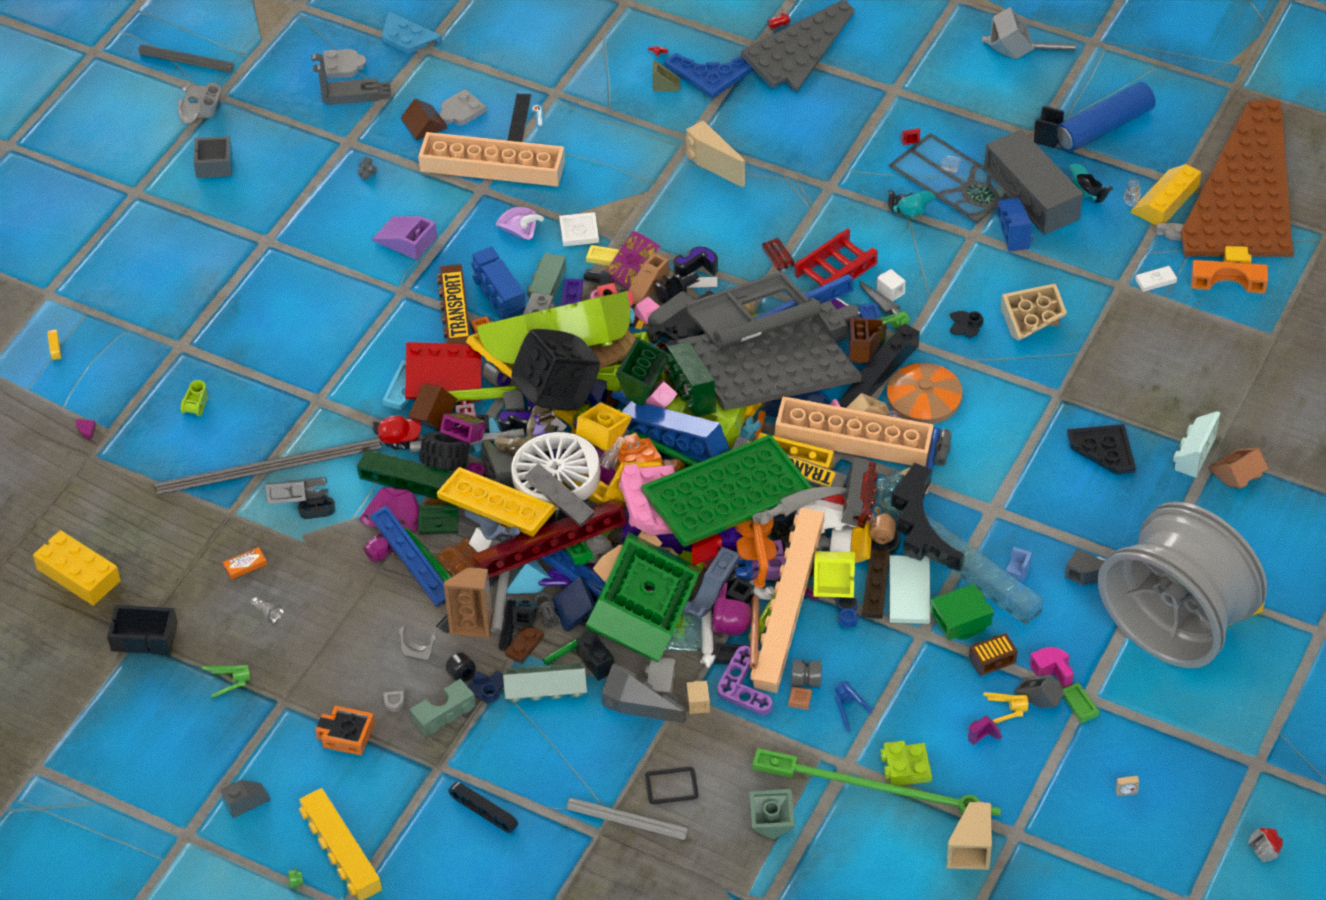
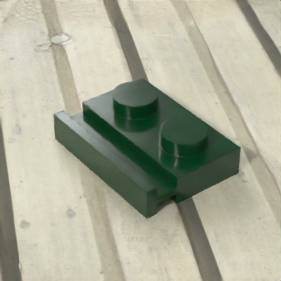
(438, 519)

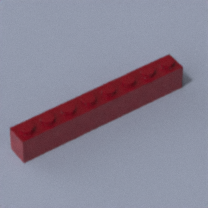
(549, 539)

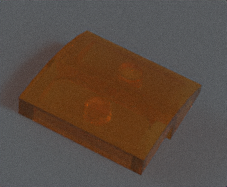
(458, 557)

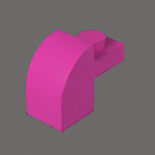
(1052, 661)

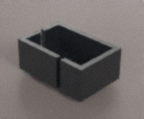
(142, 629)

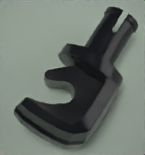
(674, 285)

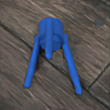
(847, 693)

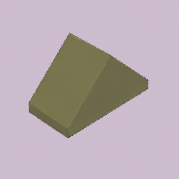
(664, 79)

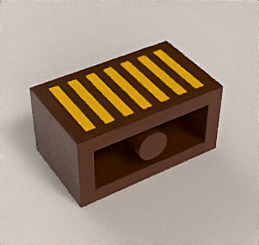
(993, 654)

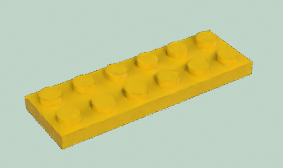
(496, 501)

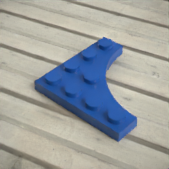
(709, 78)

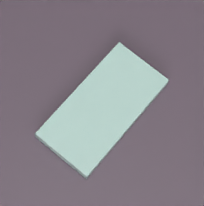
(909, 590)

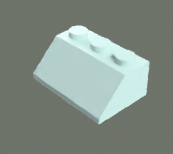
(1197, 444)

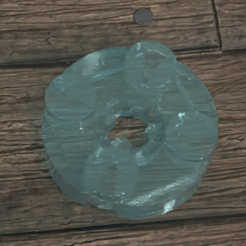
(887, 485)

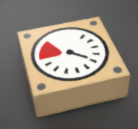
(1127, 785)

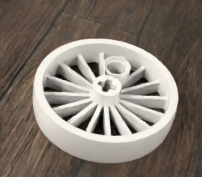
(562, 467)

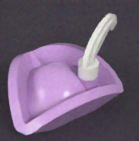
(519, 222)

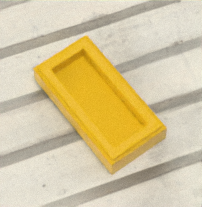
(861, 543)

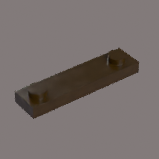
(876, 584)

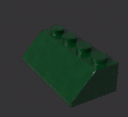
(641, 370)

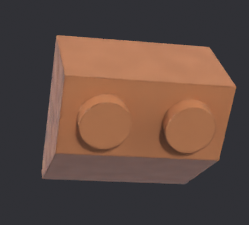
(1239, 467)

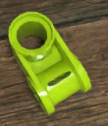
(195, 398)

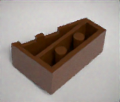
(865, 338)

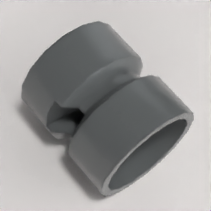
(806, 673)

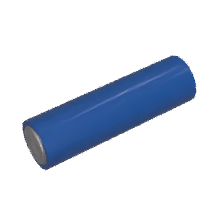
(1105, 116)

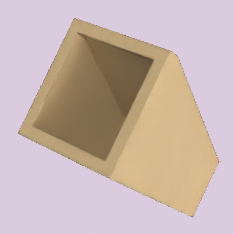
(971, 839)

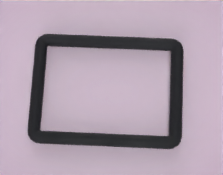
(651, 801)

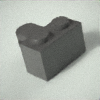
(836, 320)

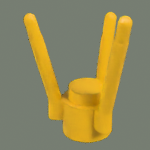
(1018, 703)

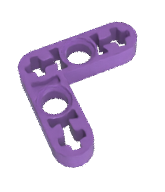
(737, 688)

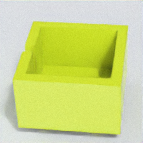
(834, 574)

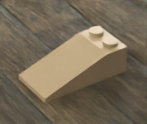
(714, 154)

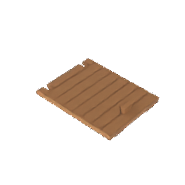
(614, 352)

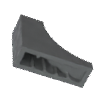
(498, 464)

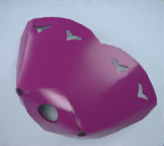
(401, 504)

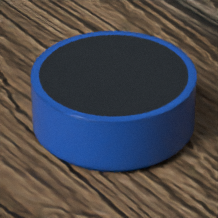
(844, 603)

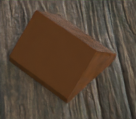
(422, 118)
(432, 405)

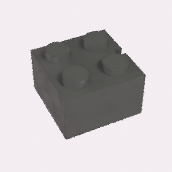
(213, 157)

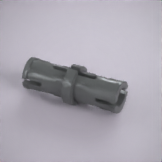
(943, 447)

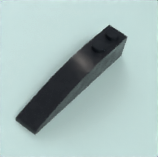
(883, 363)

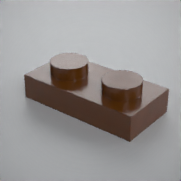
(524, 644)

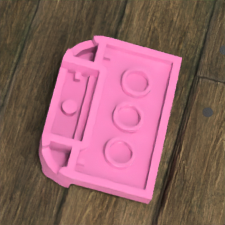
(640, 509)

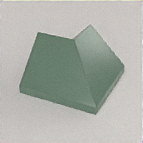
(771, 812)

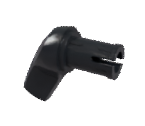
(602, 278)

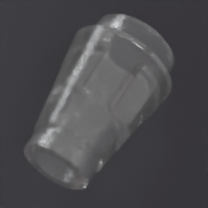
(1132, 193)

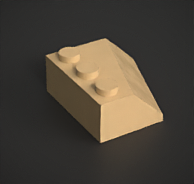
(1032, 309)

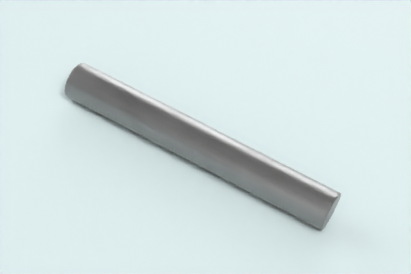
(1054, 46)

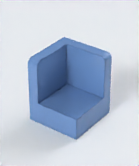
(1019, 564)

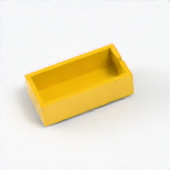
(76, 567)

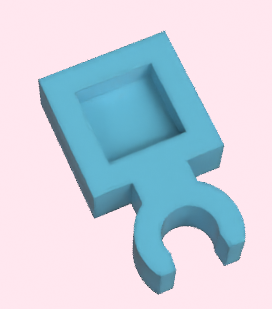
(748, 431)

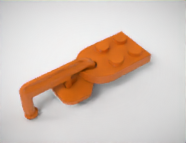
(756, 546)

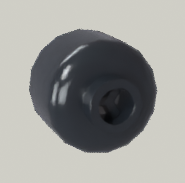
(460, 667)

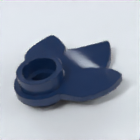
(486, 685)

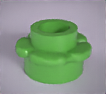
(295, 878)

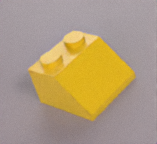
(602, 425)

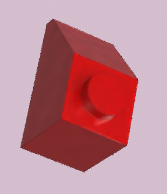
(706, 548)

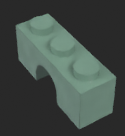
(431, 718)

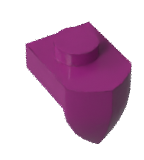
(980, 729)

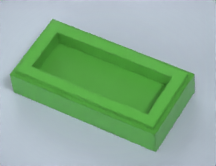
(1080, 703)

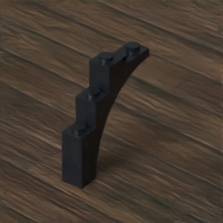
(912, 521)

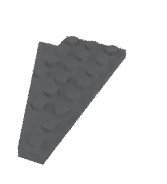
(797, 49)

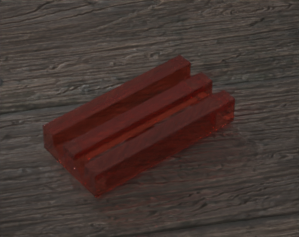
(789, 260)

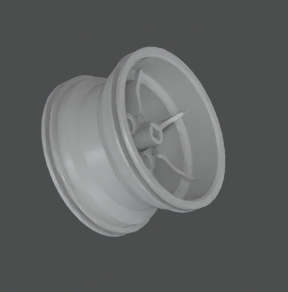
(1182, 584)

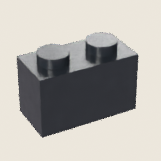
(594, 655)

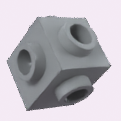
(599, 546)

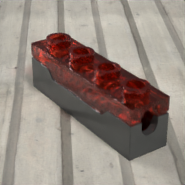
(859, 493)

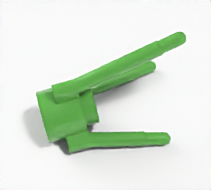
(896, 320)
(240, 674)

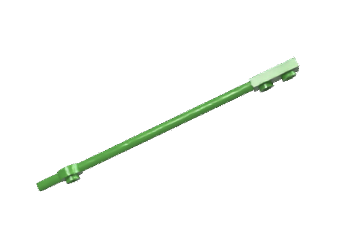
(787, 765)

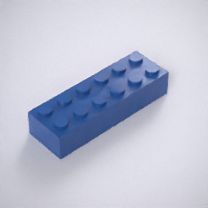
(682, 432)

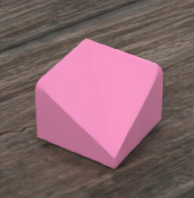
(645, 308)

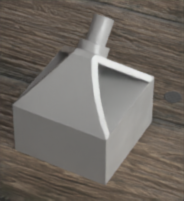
(1009, 35)

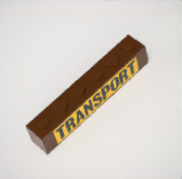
(453, 304)

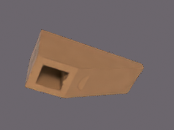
(653, 269)

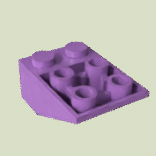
(407, 235)

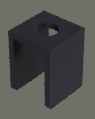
(1047, 127)

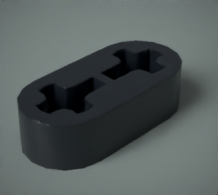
(316, 508)

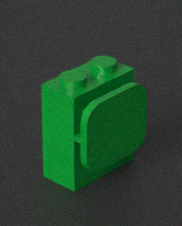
(962, 612)

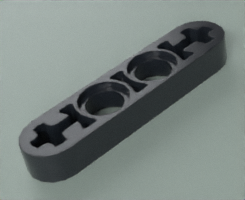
(483, 807)

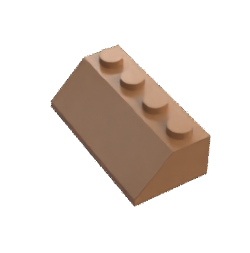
(469, 603)

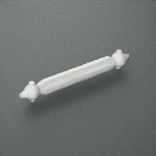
(707, 640)

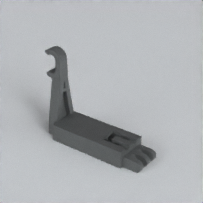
(349, 91)

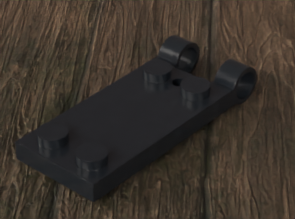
(679, 323)

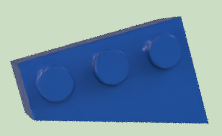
(1014, 224)

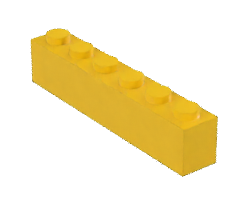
(340, 844)

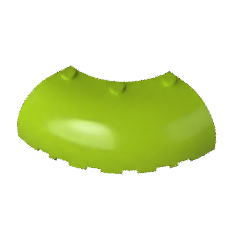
(591, 320)

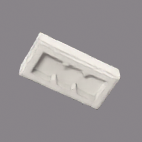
(1156, 278)

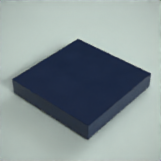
(574, 603)

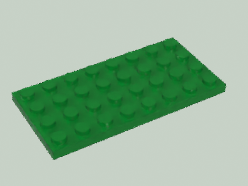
(724, 490)

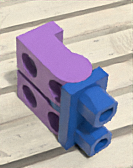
(751, 568)

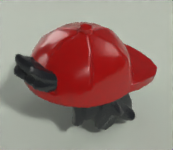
(397, 431)

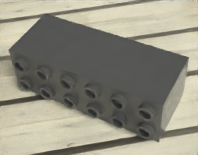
(1033, 178)

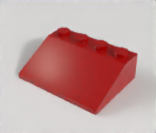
(441, 365)

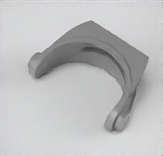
(414, 650)

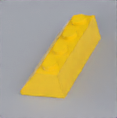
(1168, 194)

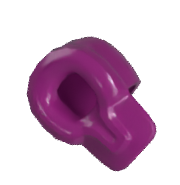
(730, 616)

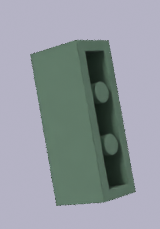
(548, 276)

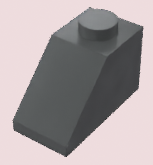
(1041, 691)
(243, 797)

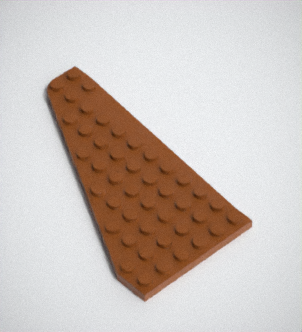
(1246, 191)

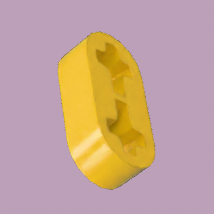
(54, 345)

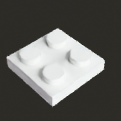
(579, 229)

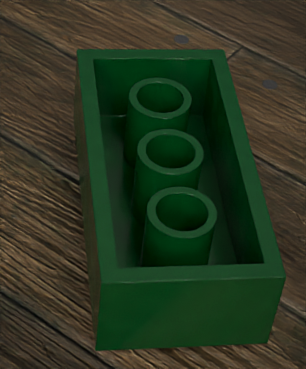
(691, 379)

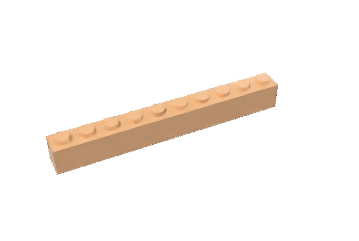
(788, 600)

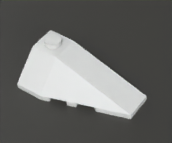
(832, 514)

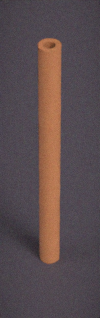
(754, 636)

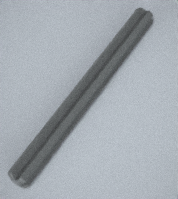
(186, 58)

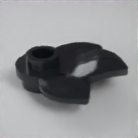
(966, 323)

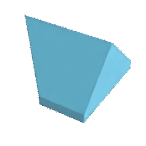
(526, 579)

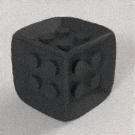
(555, 369)

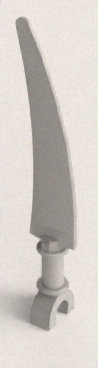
(796, 501)

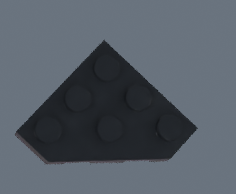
(1104, 446)

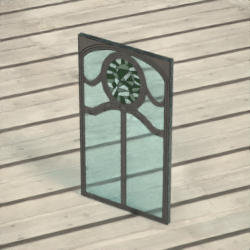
(968, 192)

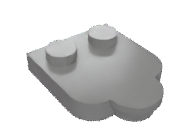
(343, 63)
(461, 108)

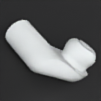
(765, 594)

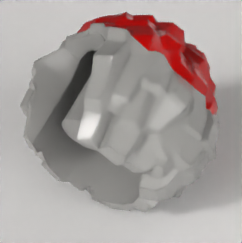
(1266, 843)

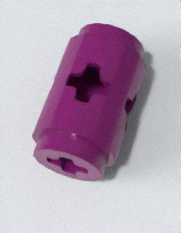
(376, 548)

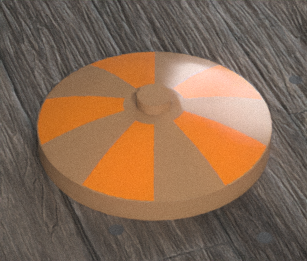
(924, 393)

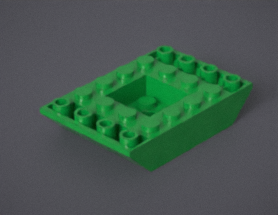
(634, 615)

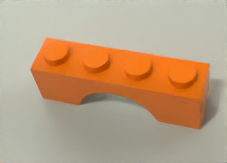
(1250, 276)

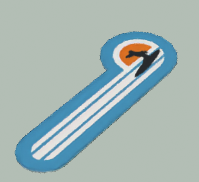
(539, 114)

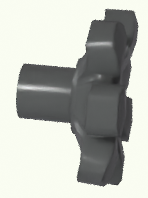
(366, 168)

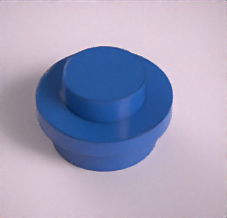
(848, 618)

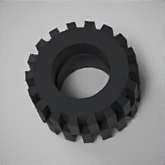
(443, 451)

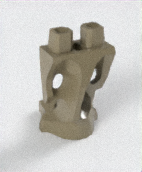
(511, 446)

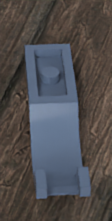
(491, 529)
(712, 583)

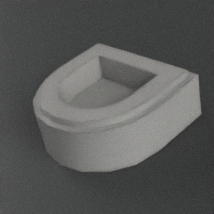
(394, 700)

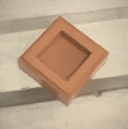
(800, 698)

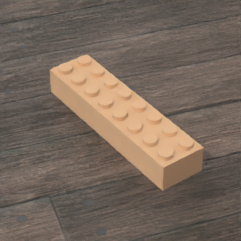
(492, 159)
(854, 431)

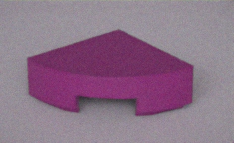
(86, 427)

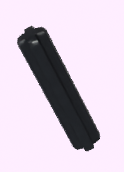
(507, 628)

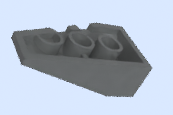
(632, 697)

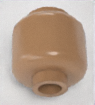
(883, 528)

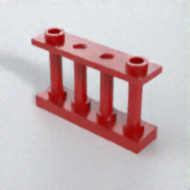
(854, 268)

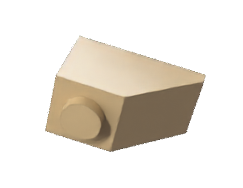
(869, 404)

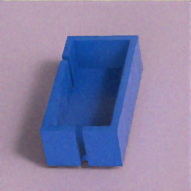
(498, 284)

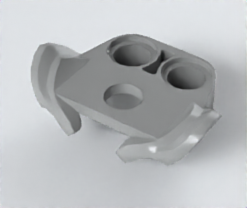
(207, 104)

